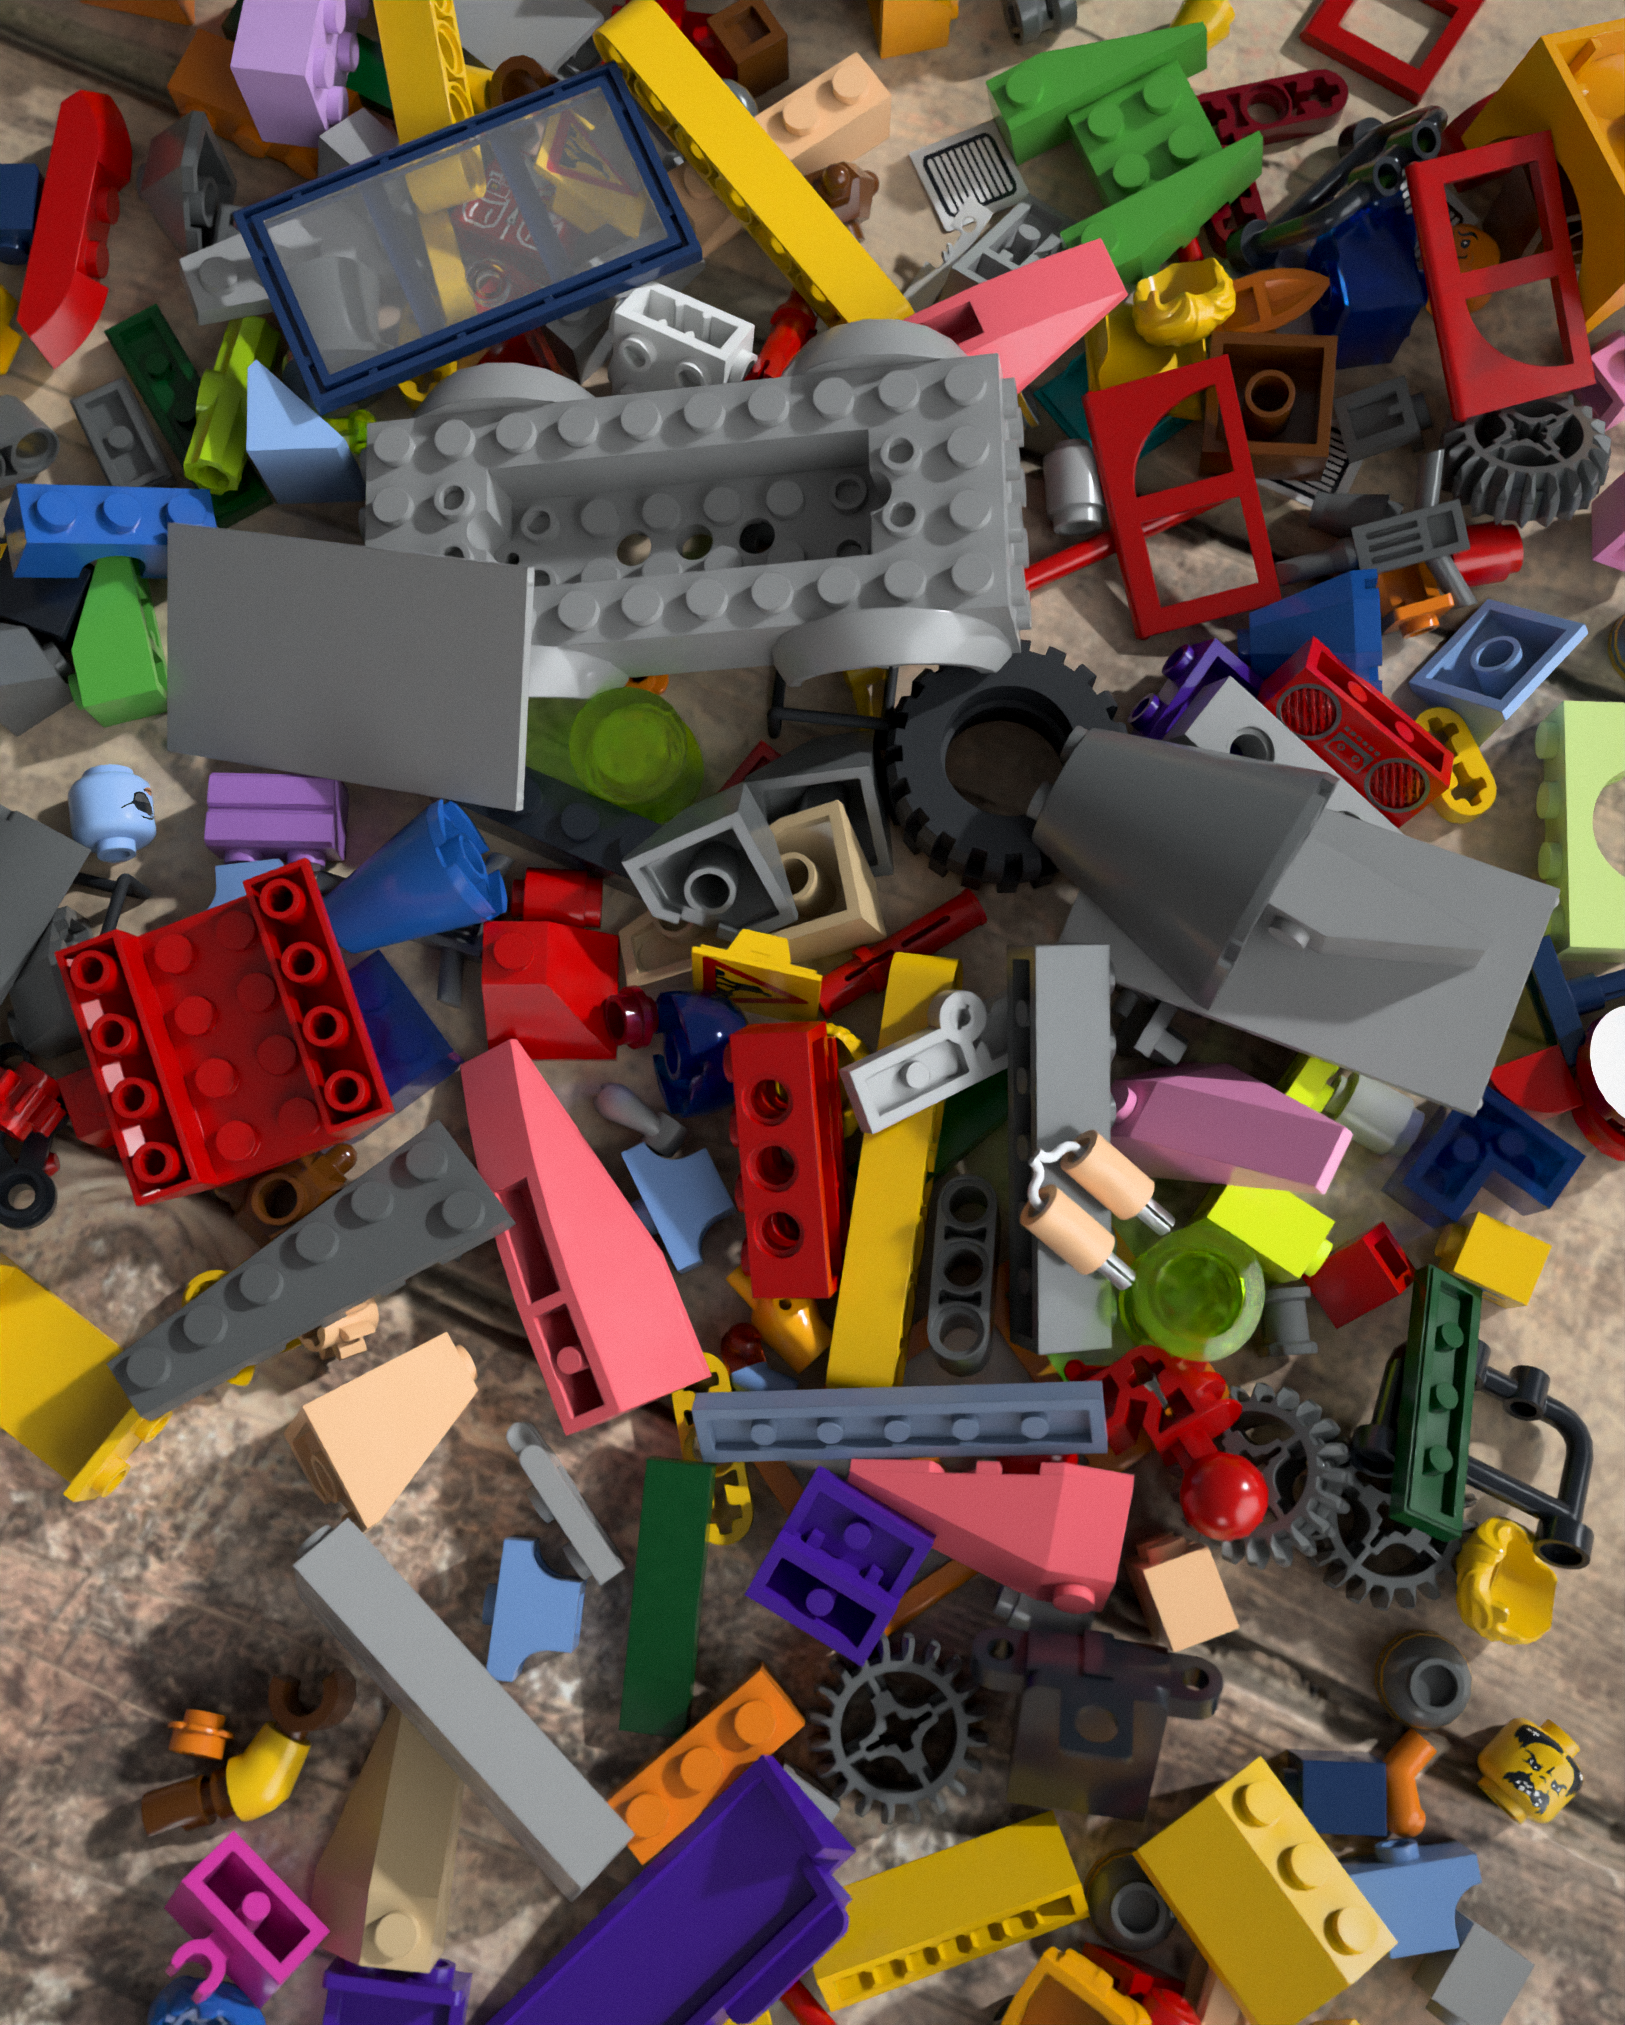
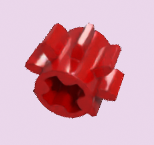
(28, 1102)

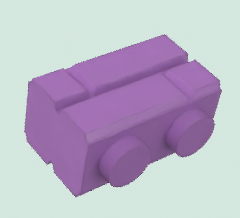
(276, 818)

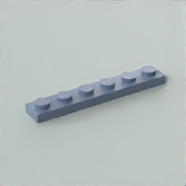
(902, 1422)

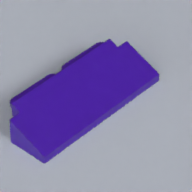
(709, 1922)

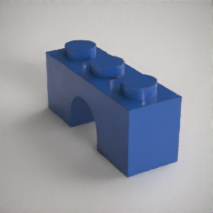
(64, 527)

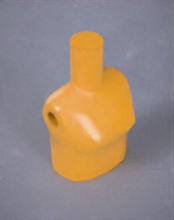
(786, 1324)

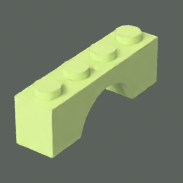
(1581, 755)

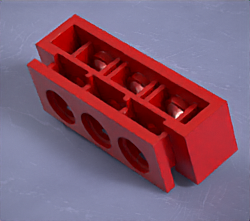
(810, 1127)

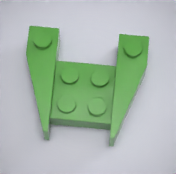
(1136, 136)

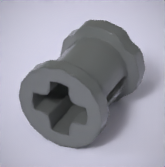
(1285, 1323)

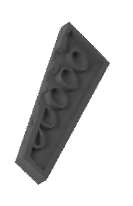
(362, 1242)

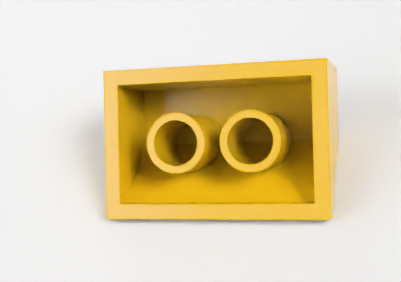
(1264, 1898)

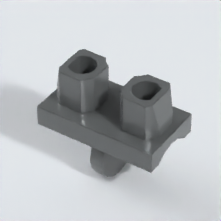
(1146, 1028)

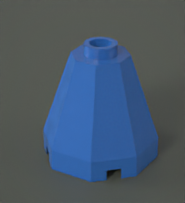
(1337, 612)

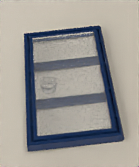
(467, 236)

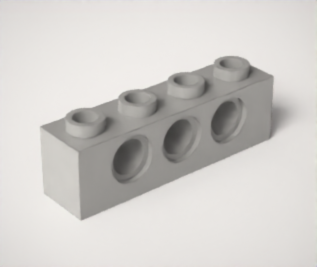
(1230, 714)

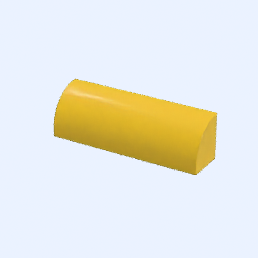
(952, 1910)

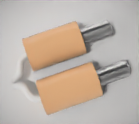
(1072, 1230)

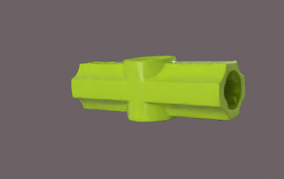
(220, 434)

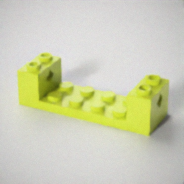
(1275, 1223)

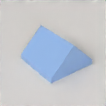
(295, 447)
(1495, 664)

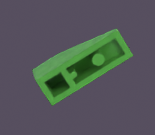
(118, 647)

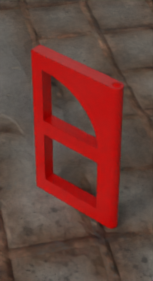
(1327, 36)
(1473, 370)
(1118, 427)

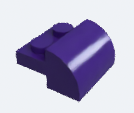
(840, 1565)

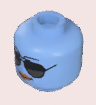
(112, 812)

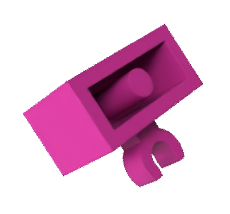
(241, 1923)

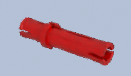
(791, 329)
(923, 936)

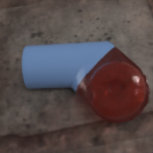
(747, 1363)

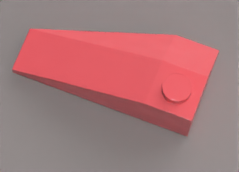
(1036, 1534)

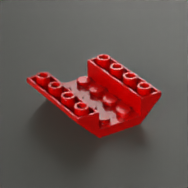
(226, 1039)

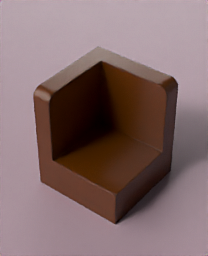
(751, 45)

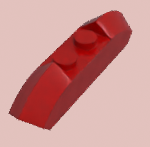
(70, 239)

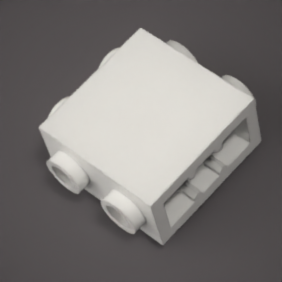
(675, 342)

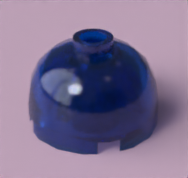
(694, 1042)

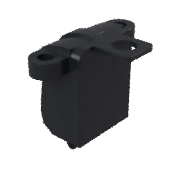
(1090, 1714)

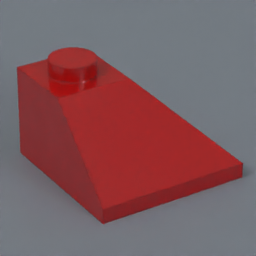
(549, 988)

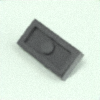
(122, 437)

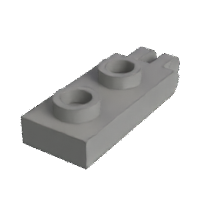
(558, 1497)

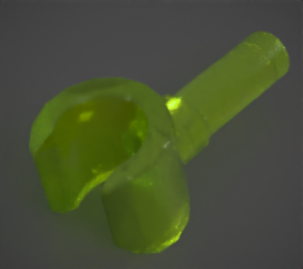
(354, 427)

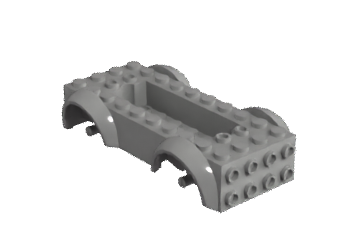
(868, 456)

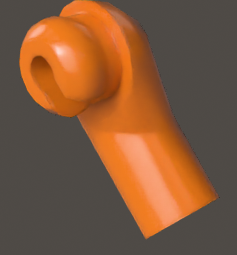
(1402, 1800)

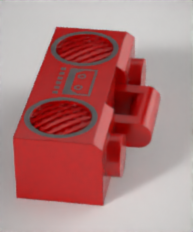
(1358, 732)

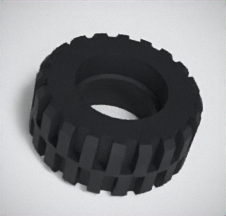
(942, 704)

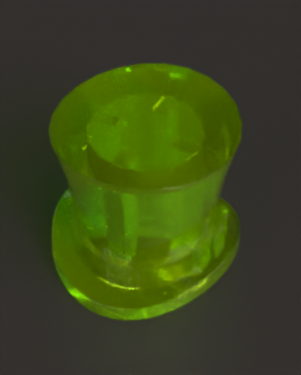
(636, 753)
(1194, 1294)

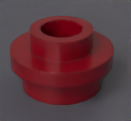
(631, 1017)

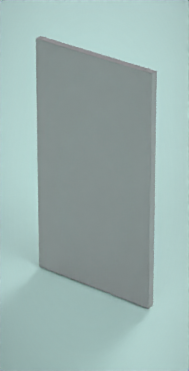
(350, 662)
(1387, 1020)

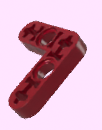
(1230, 114)

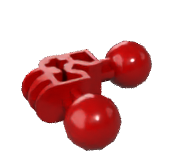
(1220, 1490)

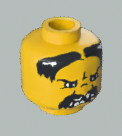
(1530, 1770)

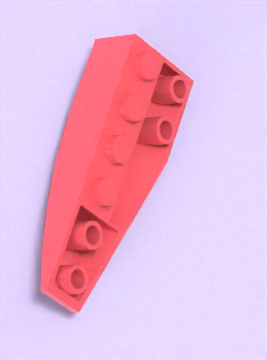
(1031, 311)
(579, 1255)

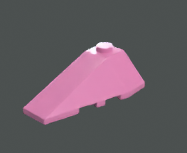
(1223, 1129)

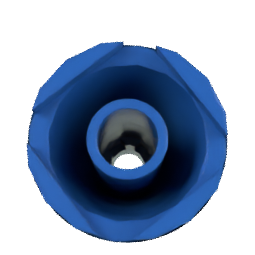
(418, 884)

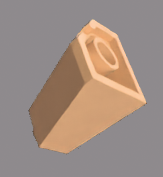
(381, 1427)

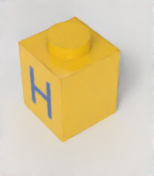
(1492, 1258)

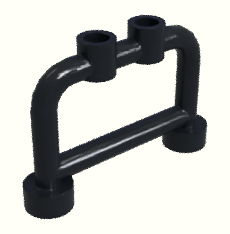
(1368, 163)
(1559, 1534)

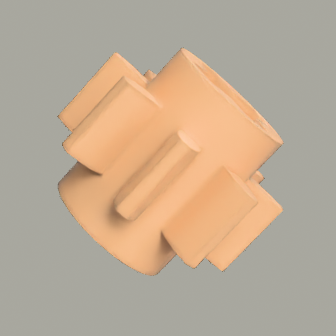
(346, 1335)

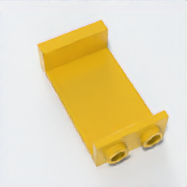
(61, 1392)

